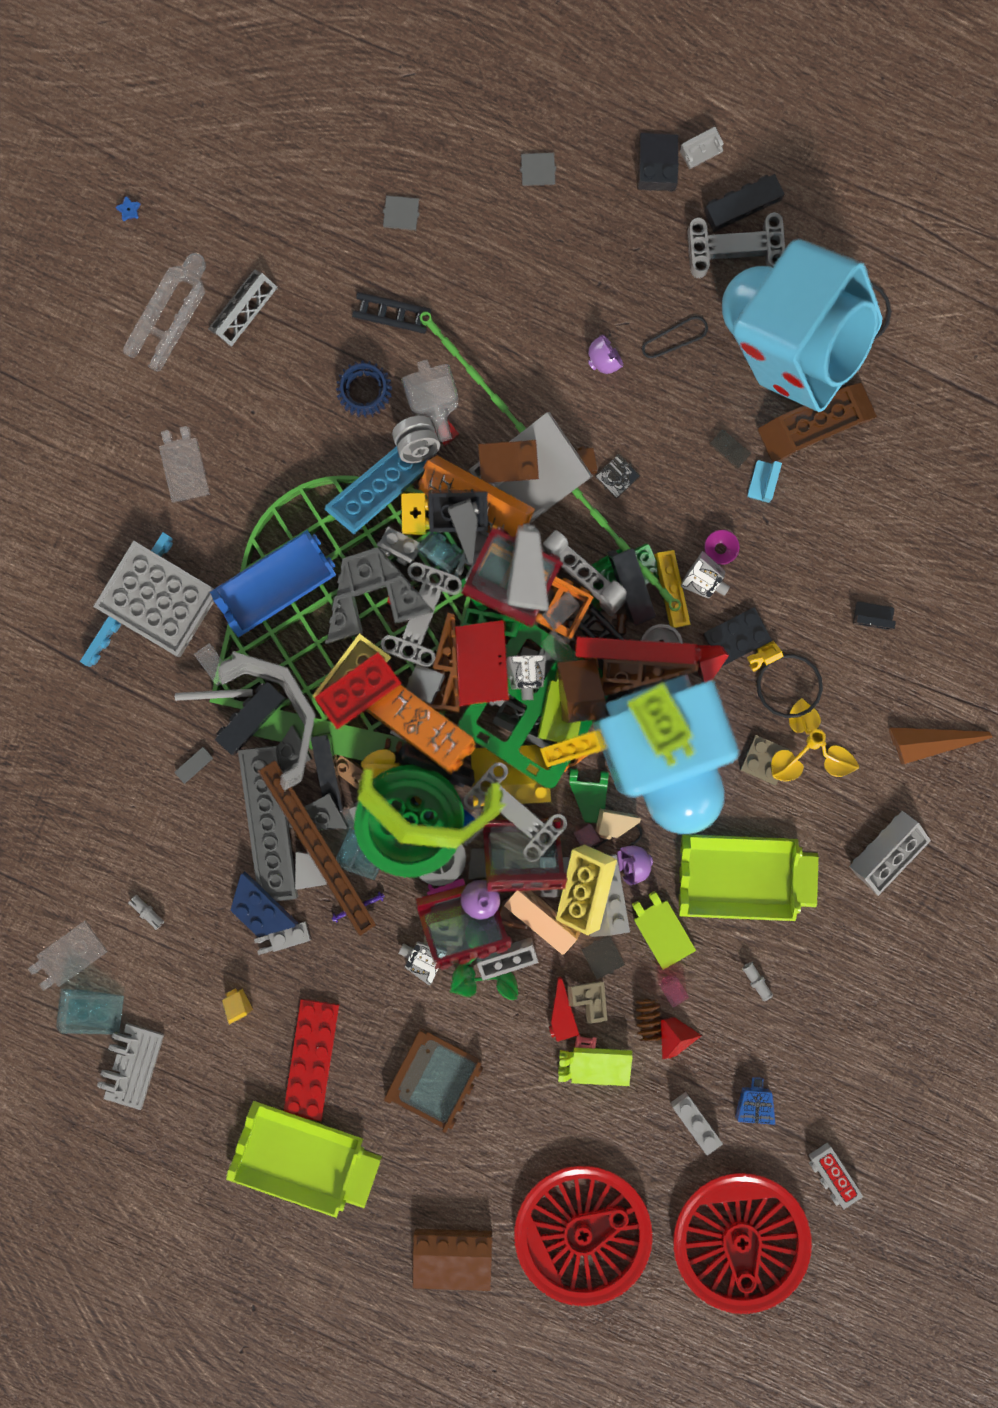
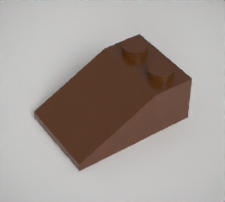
(509, 461)
(581, 691)

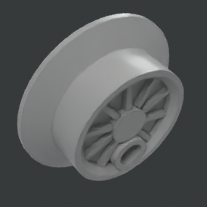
(449, 871)

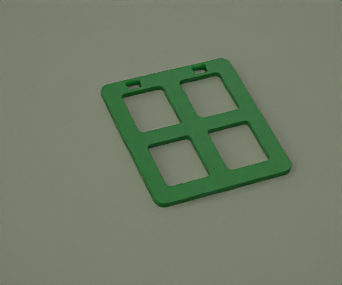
(509, 750)

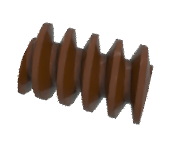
(649, 1020)

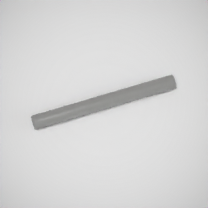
(214, 694)

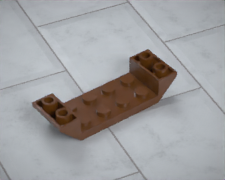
(806, 426)

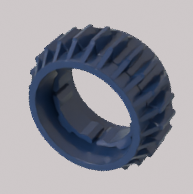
(368, 370)

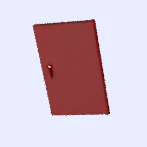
(479, 667)

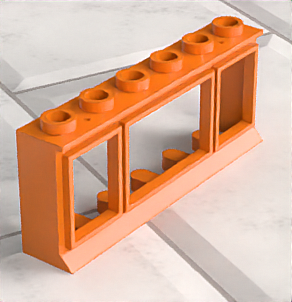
(581, 594)

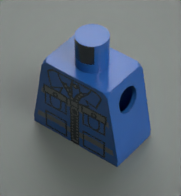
(755, 1104)

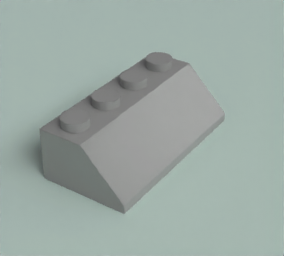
(890, 852)
(615, 915)

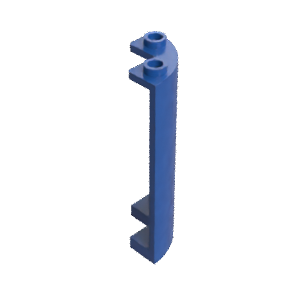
(273, 583)

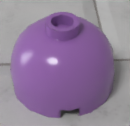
(604, 356)
(635, 864)
(479, 902)

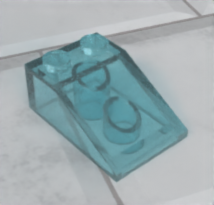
(89, 1012)

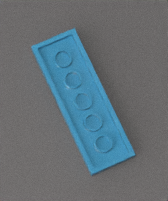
(374, 490)

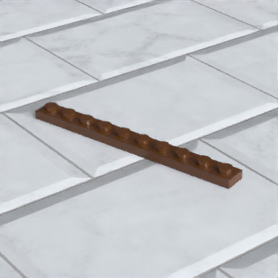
(317, 849)

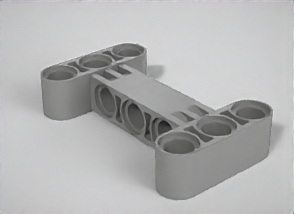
(734, 244)
(611, 596)
(418, 626)
(519, 815)

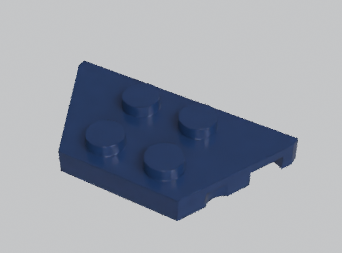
(259, 909)

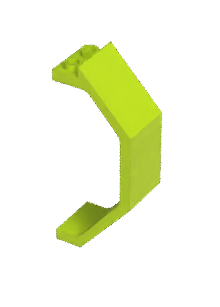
(426, 835)

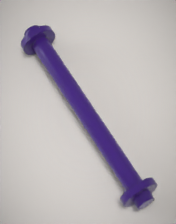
(380, 896)

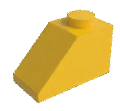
(236, 1005)

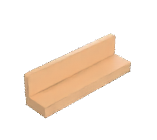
(542, 919)

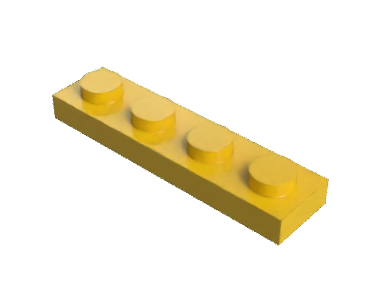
(670, 579)
(573, 748)

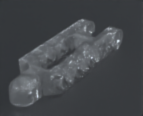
(189, 272)

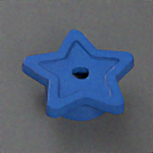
(133, 213)

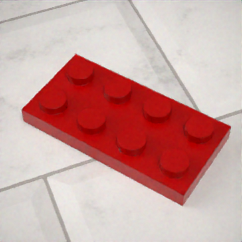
(357, 690)

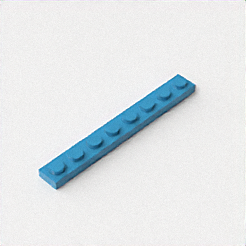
(111, 625)

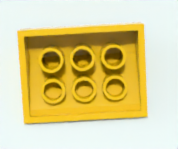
(515, 783)

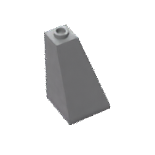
(526, 576)

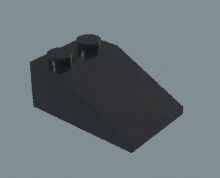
(658, 162)
(440, 501)

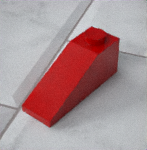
(562, 1018)

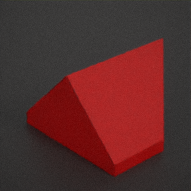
(711, 661)
(676, 1037)

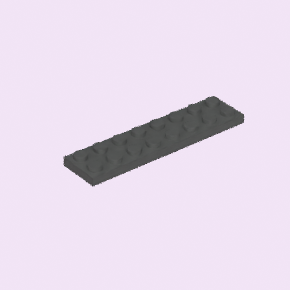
(267, 827)

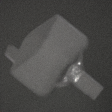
(432, 395)

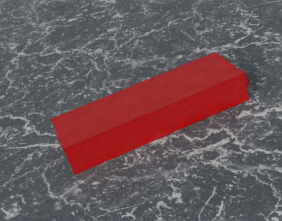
(638, 650)

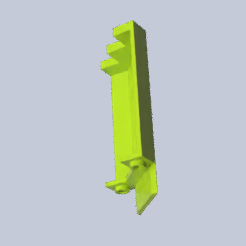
(745, 877)
(302, 1161)

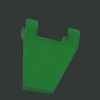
(589, 795)

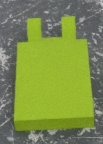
(662, 723)
(551, 724)
(662, 931)
(595, 1066)

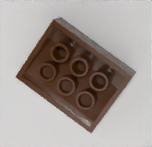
(452, 1259)

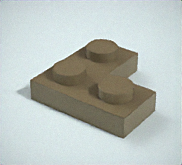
(593, 997)

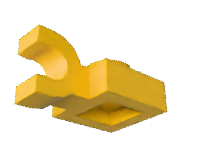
(766, 654)

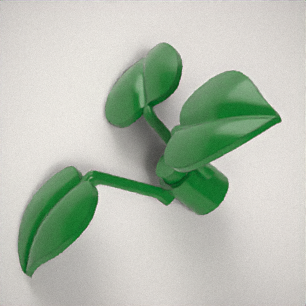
(465, 982)

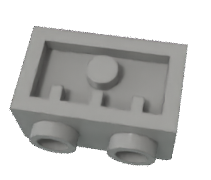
(399, 546)

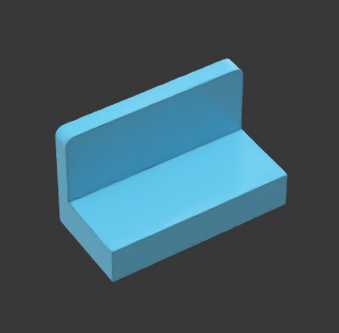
(764, 480)

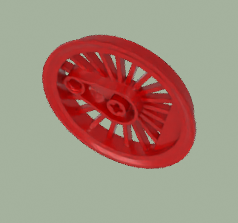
(599, 1229)
(744, 1257)

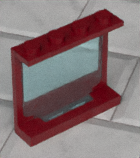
(491, 573)
(510, 870)
(455, 935)

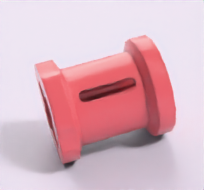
(591, 1041)

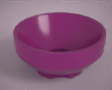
(726, 538)

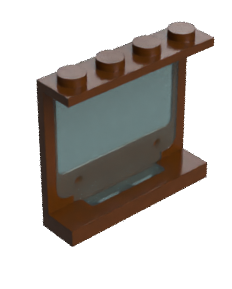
(434, 1079)

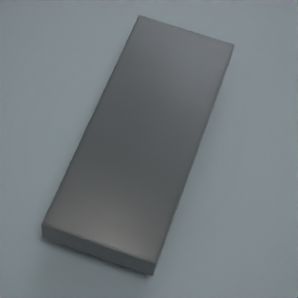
(193, 765)

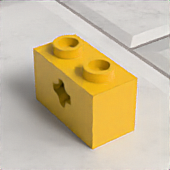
(413, 525)

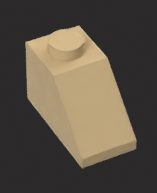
(615, 823)

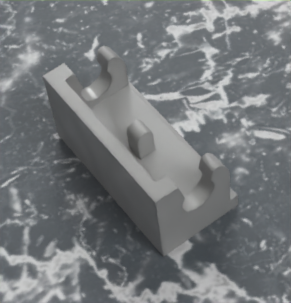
(701, 147)

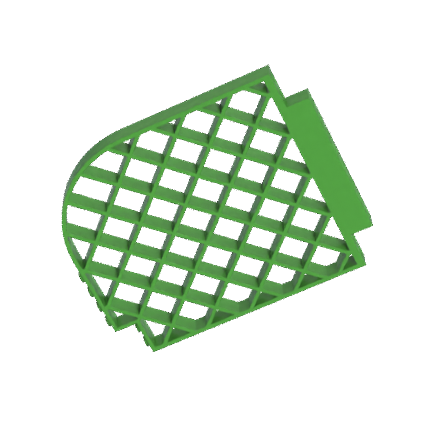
(347, 740)

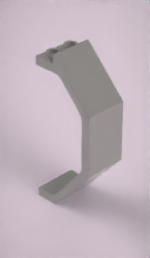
(244, 664)

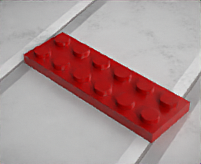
(311, 1059)

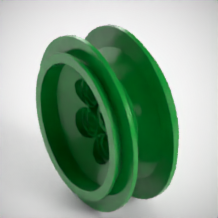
(436, 795)

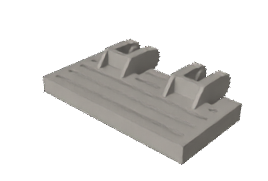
(135, 1065)

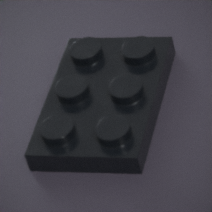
(739, 635)

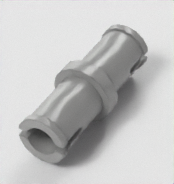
(146, 912)
(757, 981)

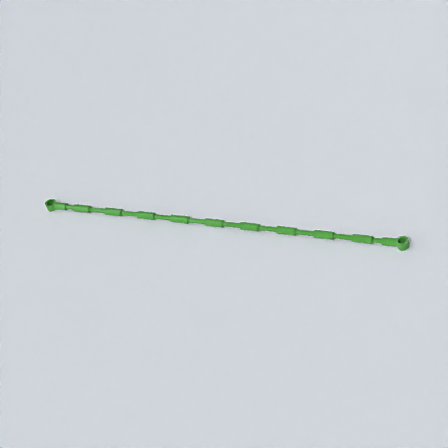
(520, 427)

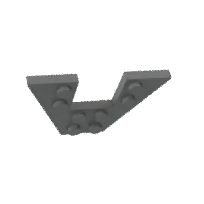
(368, 573)
(323, 811)

